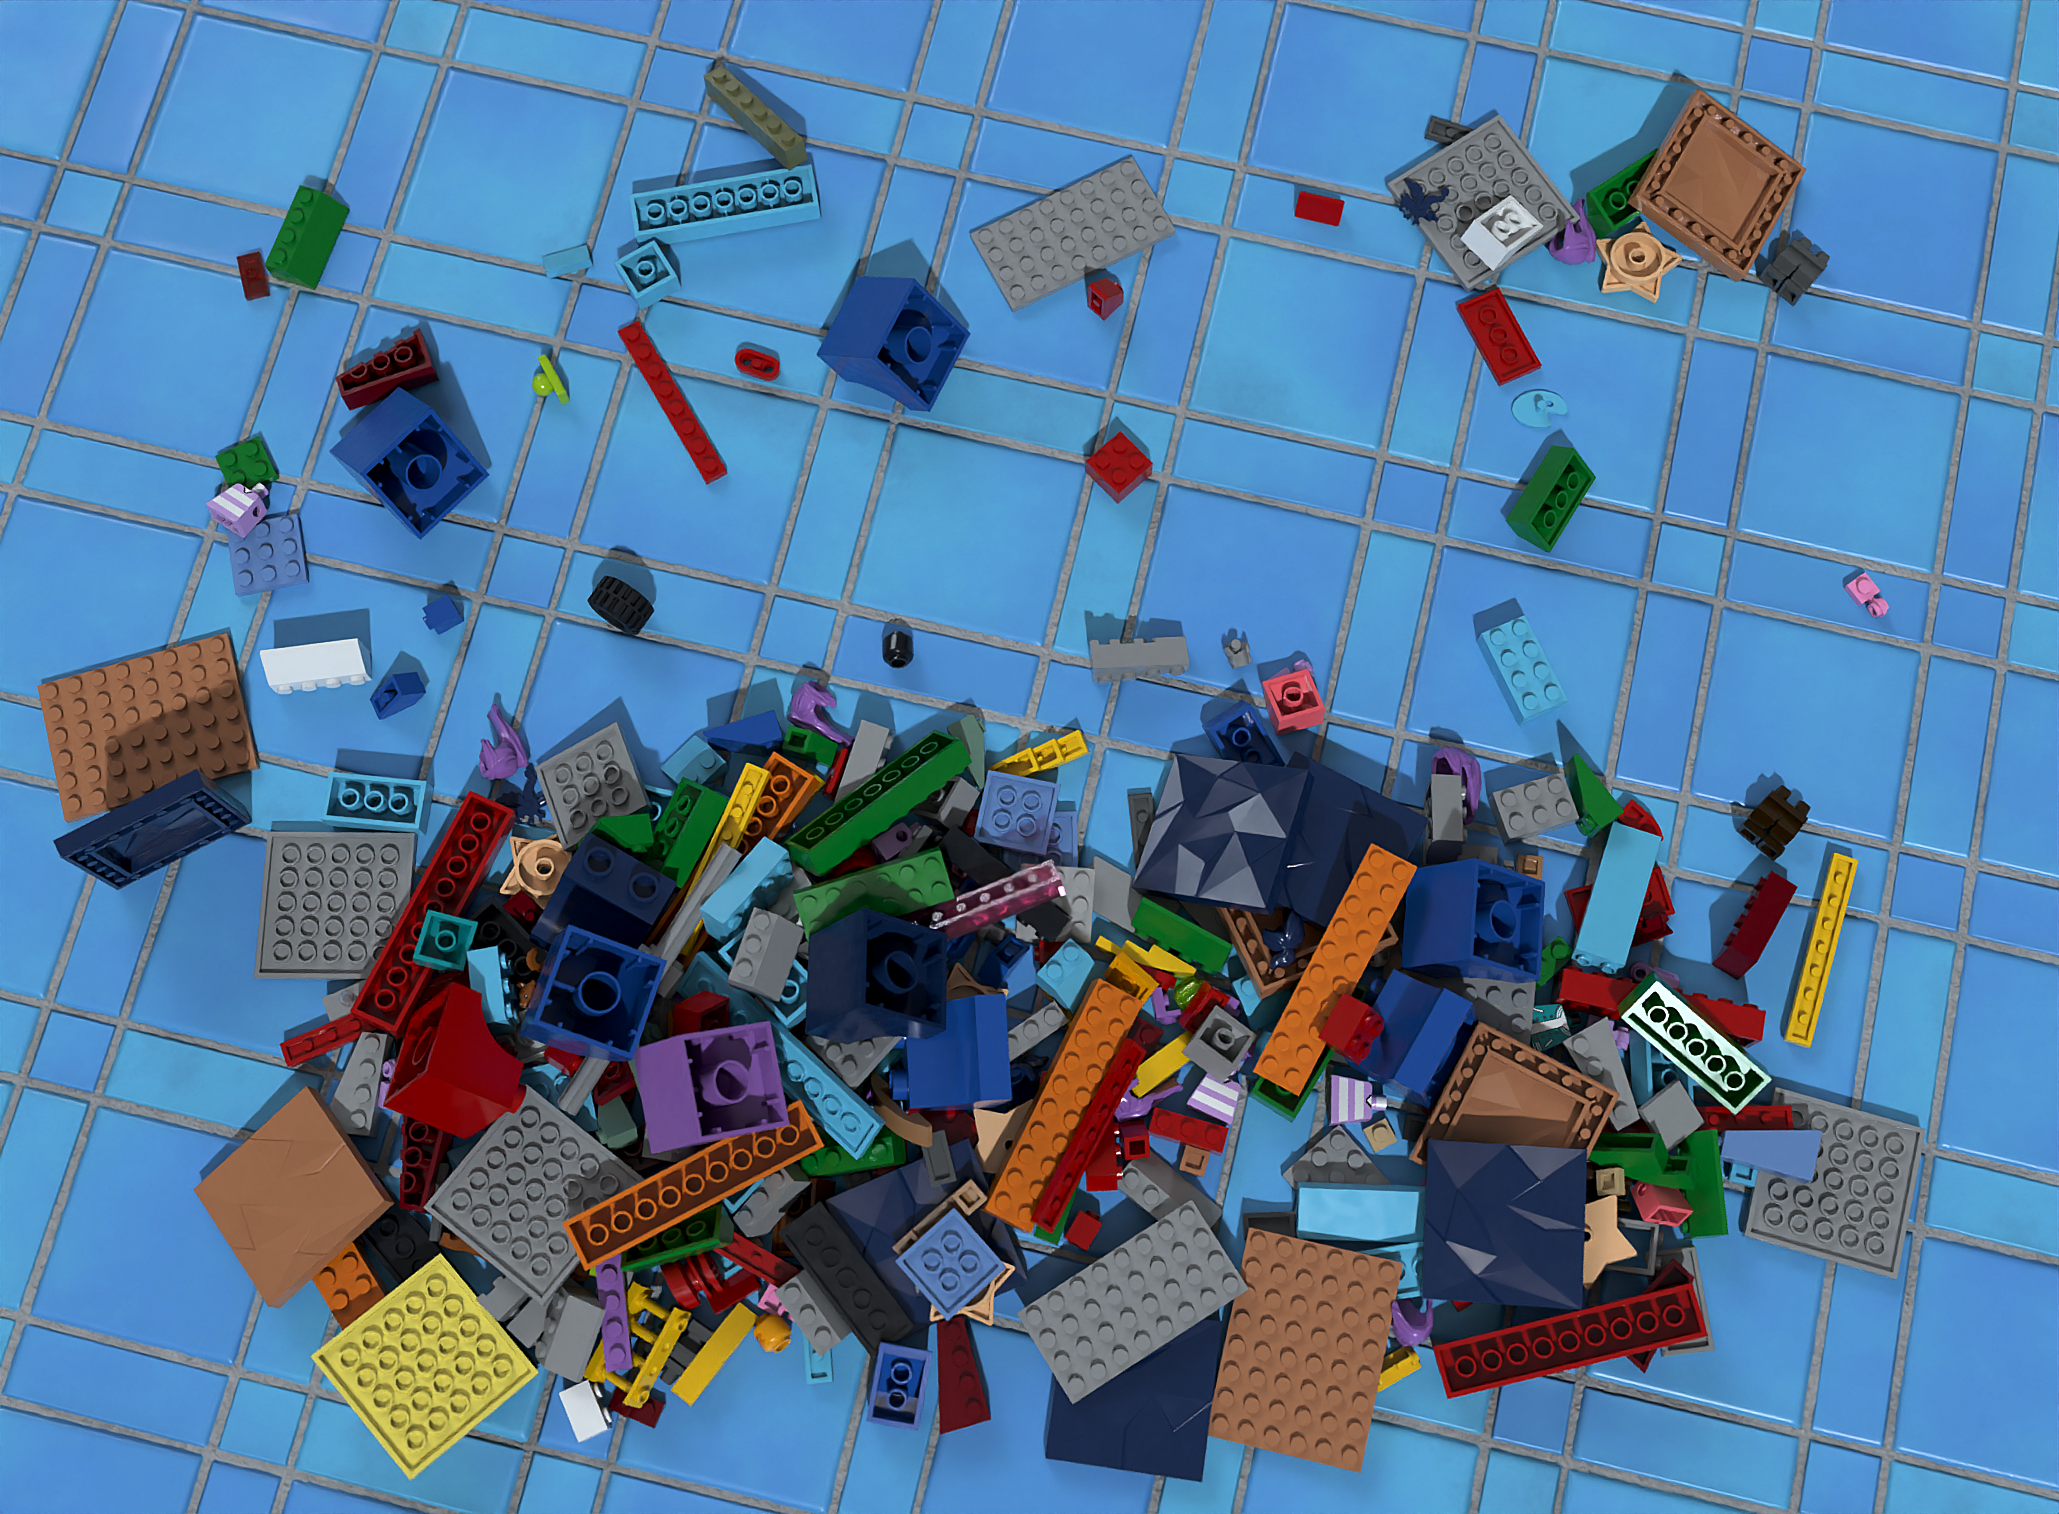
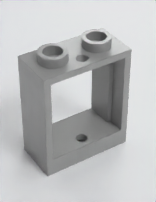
(1653, 1261)

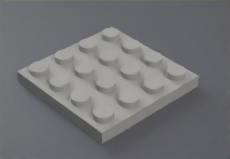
(591, 783)

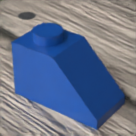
(397, 694)
(1002, 961)

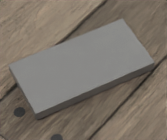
(1117, 900)
(1688, 1259)

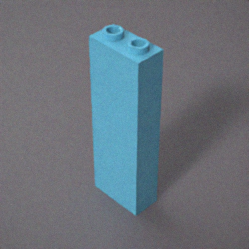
(1616, 898)
(1359, 1212)

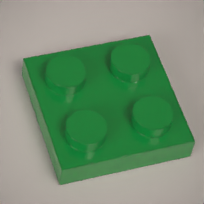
(247, 464)

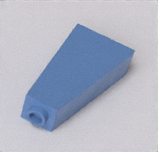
(1775, 1152)

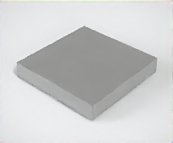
(1671, 1114)

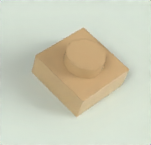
(1379, 1135)
(1610, 1182)

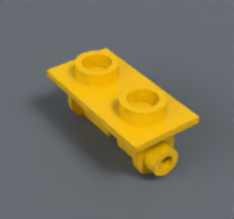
(1398, 1366)

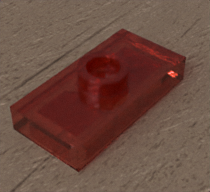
(253, 276)

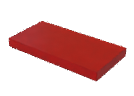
(1498, 337)
(1655, 899)

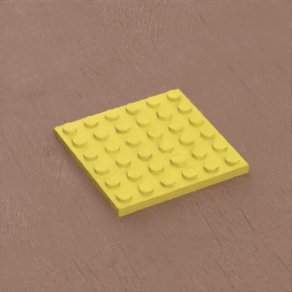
(424, 1366)

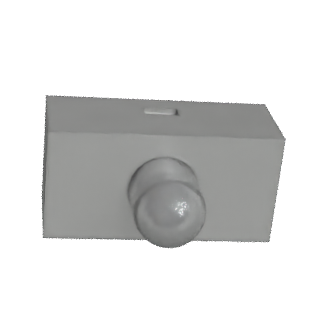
(341, 1002)

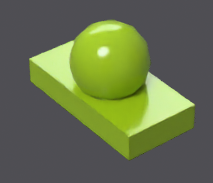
(546, 382)

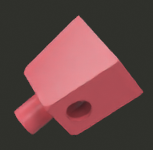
(1660, 1204)

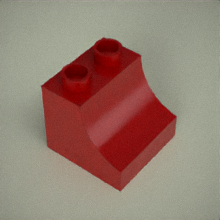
(453, 1067)

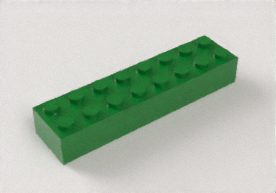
(877, 803)

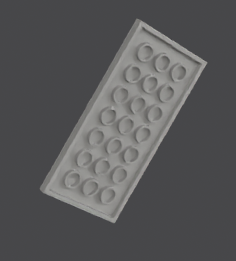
(1072, 234)
(1132, 1301)

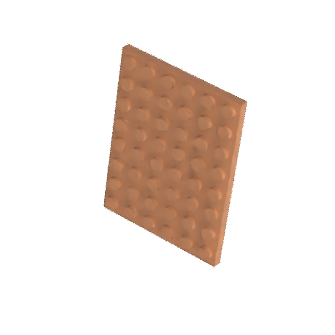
(146, 725)
(1304, 1350)

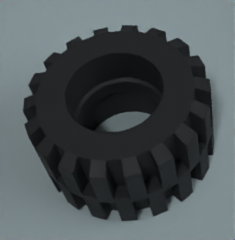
(620, 605)

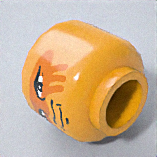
(772, 1332)

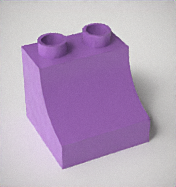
(710, 1086)

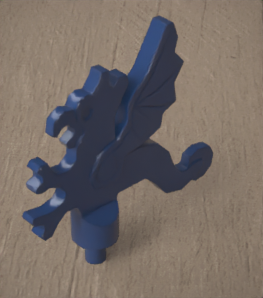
(1420, 207)
(529, 804)

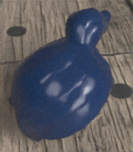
(1284, 939)
(1025, 1078)

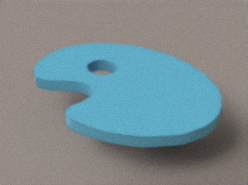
(1532, 408)

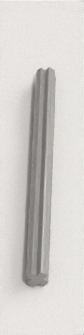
(667, 949)

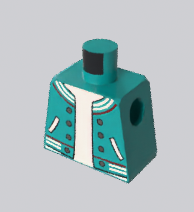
(1551, 1026)

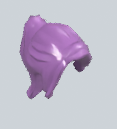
(1578, 240)
(809, 716)
(508, 757)
(1457, 762)
(1134, 1108)
(1410, 1324)

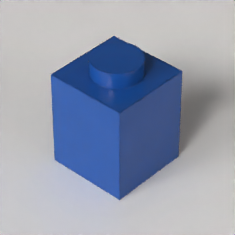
(442, 615)

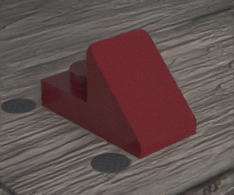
(523, 910)
(647, 1415)

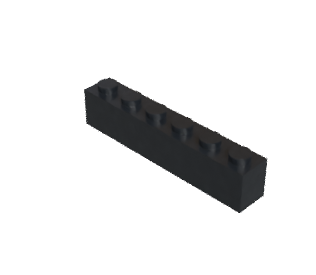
(985, 867)

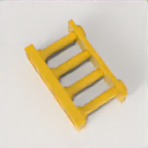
(676, 1322)

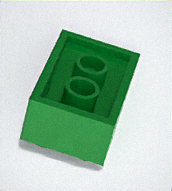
(1592, 800)

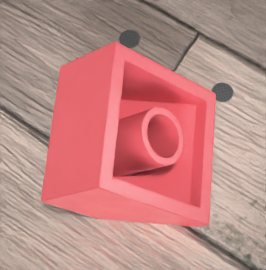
(1293, 702)

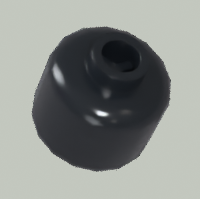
(897, 649)

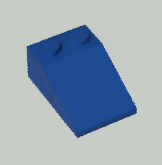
(750, 736)
(1241, 736)
(899, 1386)

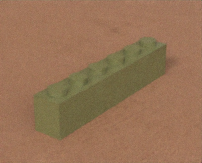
(755, 117)

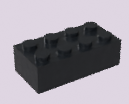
(500, 929)

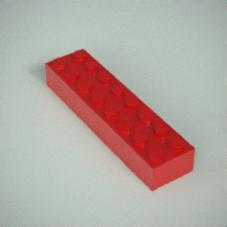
(1601, 995)

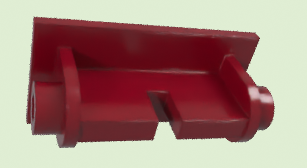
(1654, 928)

